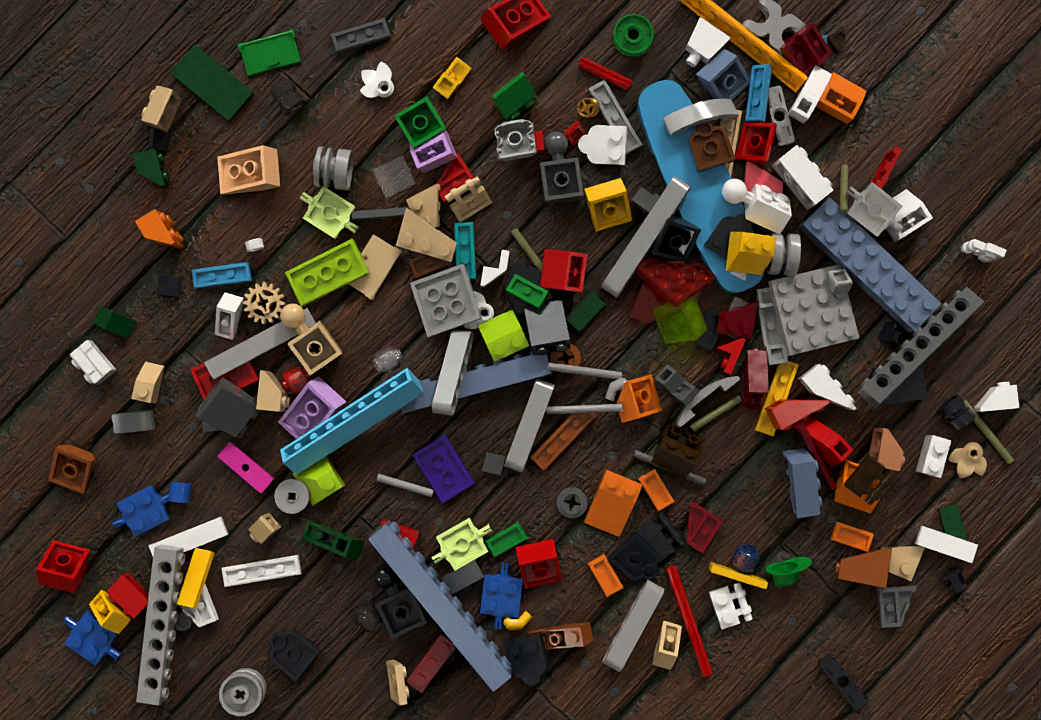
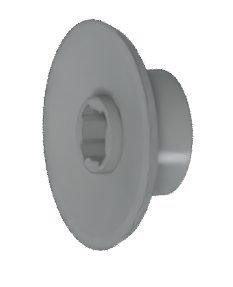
(282, 496)

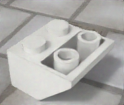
(910, 216)

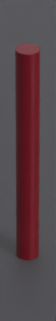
(816, 455)

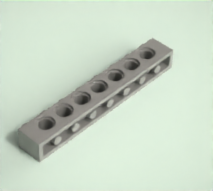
(147, 691)

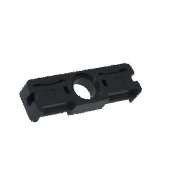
(850, 691)

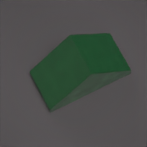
(114, 322)

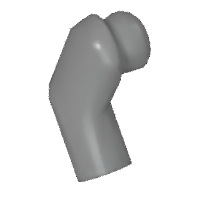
(614, 387)

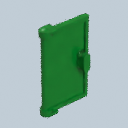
(268, 51)

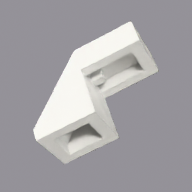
(491, 274)

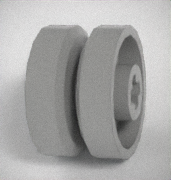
(786, 255)
(231, 692)

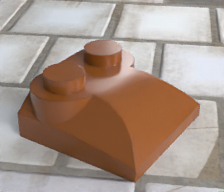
(72, 467)

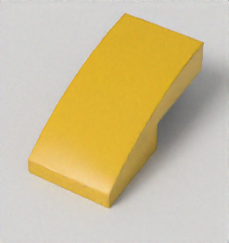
(452, 78)

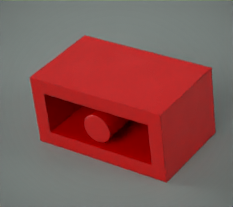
(129, 595)

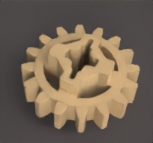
(256, 306)

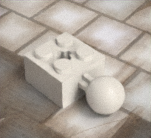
(761, 204)

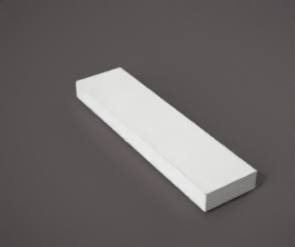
(195, 536)
(261, 570)

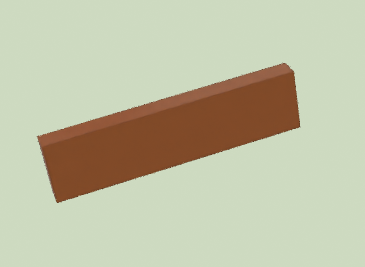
(561, 438)

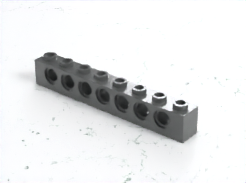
(876, 395)

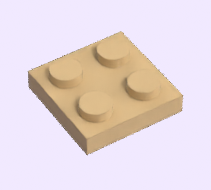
(396, 675)

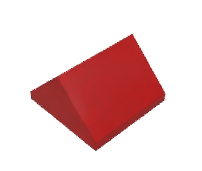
(756, 142)

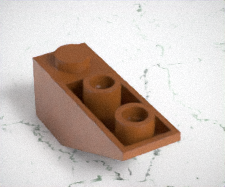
(566, 635)

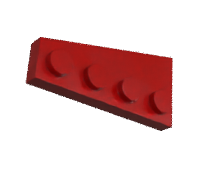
(885, 167)

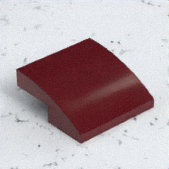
(806, 49)

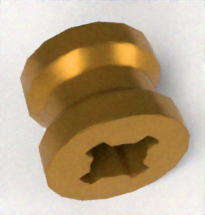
(585, 105)

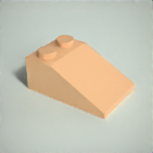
(249, 170)

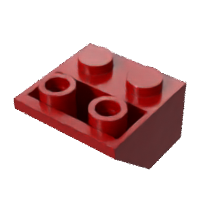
(563, 270)

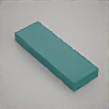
(465, 247)

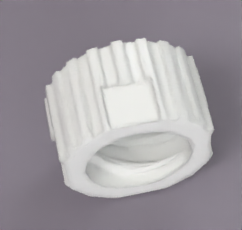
(254, 245)

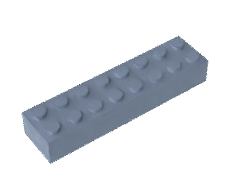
(870, 265)

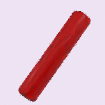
(604, 73)

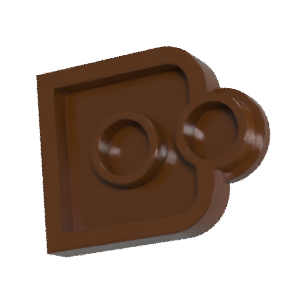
(710, 147)

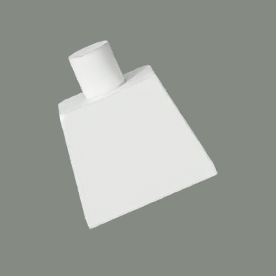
(705, 43)

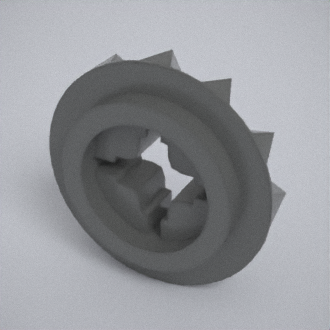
(577, 510)

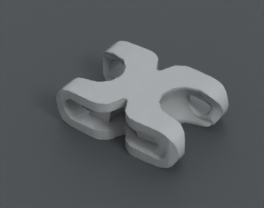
(774, 25)

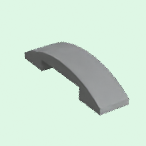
(699, 113)
(770, 328)
(686, 413)

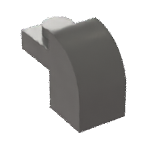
(676, 385)

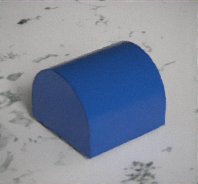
(180, 492)

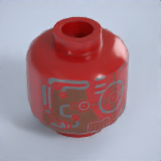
(295, 379)

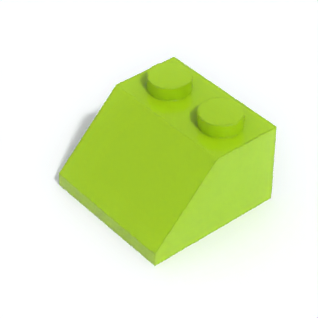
(503, 335)

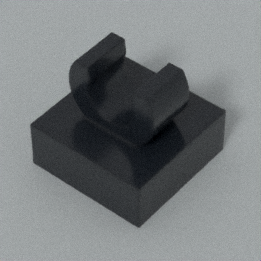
(957, 580)

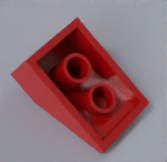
(513, 20)

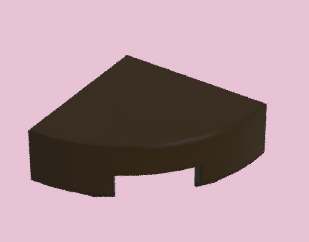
(837, 39)

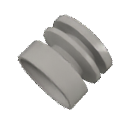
(330, 168)

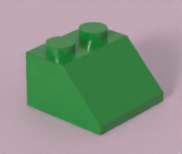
(514, 97)
(420, 122)

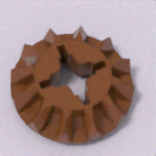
(570, 352)

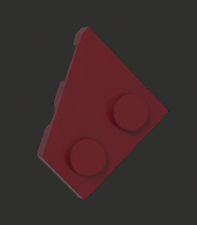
(738, 321)

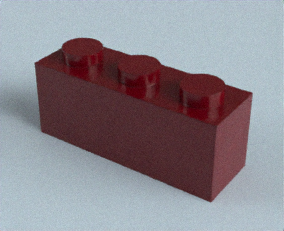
(431, 662)

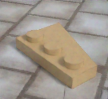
(423, 238)

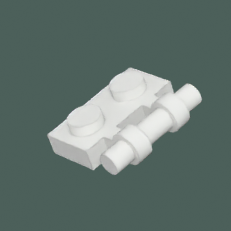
(985, 251)
(724, 606)

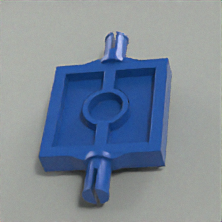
(143, 510)
(501, 595)
(90, 638)

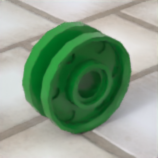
(638, 25)

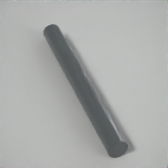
(647, 458)

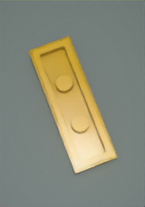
(733, 574)
(195, 578)

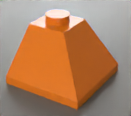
(638, 399)

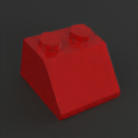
(539, 563)
(63, 566)

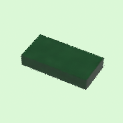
(585, 311)
(952, 521)

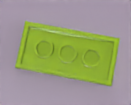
(327, 272)

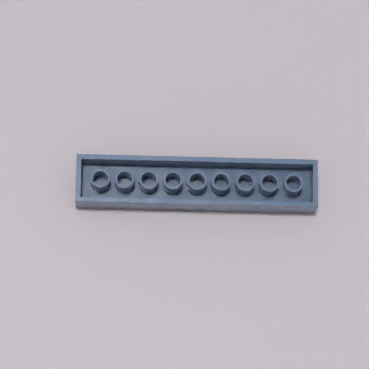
(441, 605)

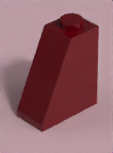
(755, 379)

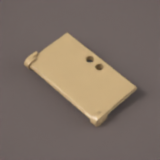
(379, 261)

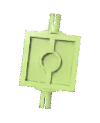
(329, 212)
(462, 544)

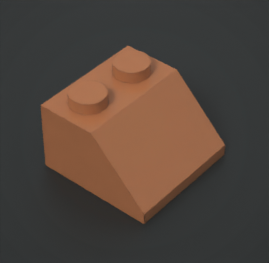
(886, 449)

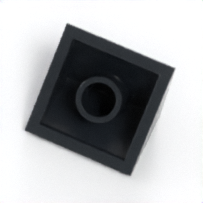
(676, 239)

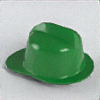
(788, 571)

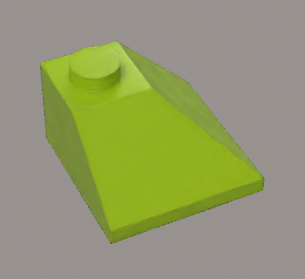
(320, 480)

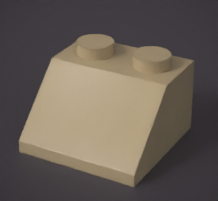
(161, 108)
(271, 393)

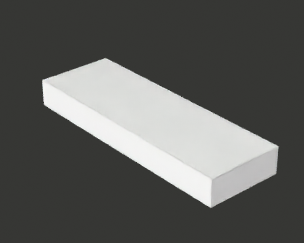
(946, 544)

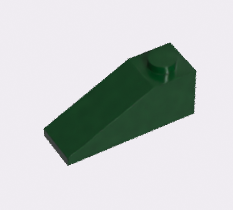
(333, 540)

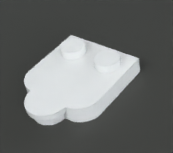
(605, 144)

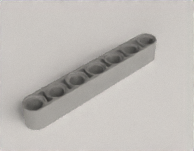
(645, 236)

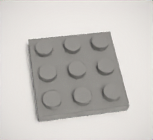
(446, 300)

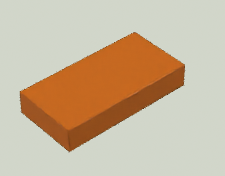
(656, 490)
(852, 536)
(605, 575)

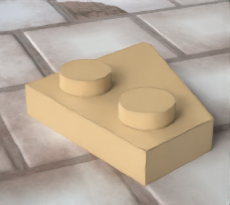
(426, 205)

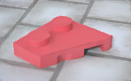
(756, 175)

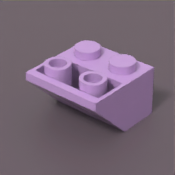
(433, 152)

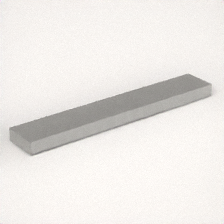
(253, 347)

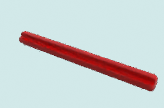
(689, 621)

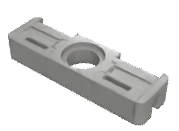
(777, 104)

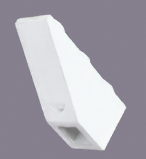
(809, 94)
(820, 384)

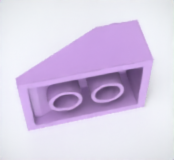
(311, 408)

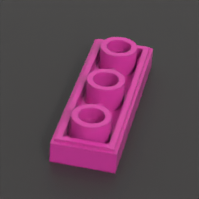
(236, 459)

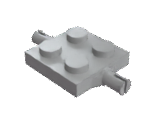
(874, 209)

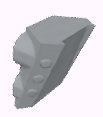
(515, 140)

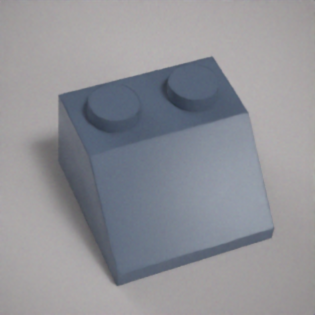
(724, 76)

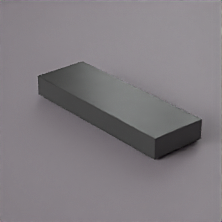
(360, 35)
(378, 214)

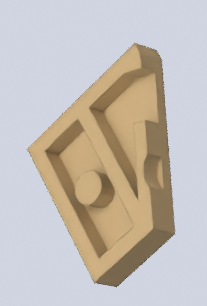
(905, 560)

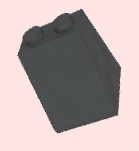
(228, 408)

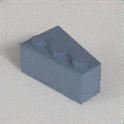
(803, 482)

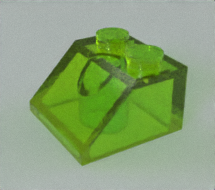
(680, 323)

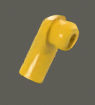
(517, 624)

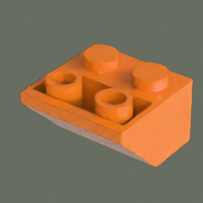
(841, 98)
(158, 228)

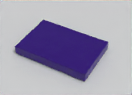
(443, 469)

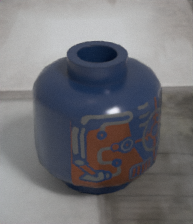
(745, 558)

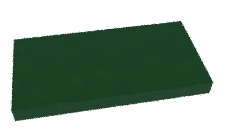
(212, 83)

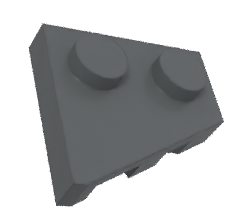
(893, 604)

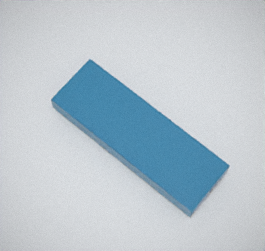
(758, 93)
(221, 275)

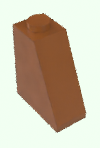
(866, 568)

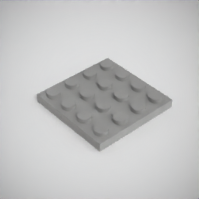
(810, 312)

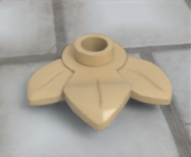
(969, 463)

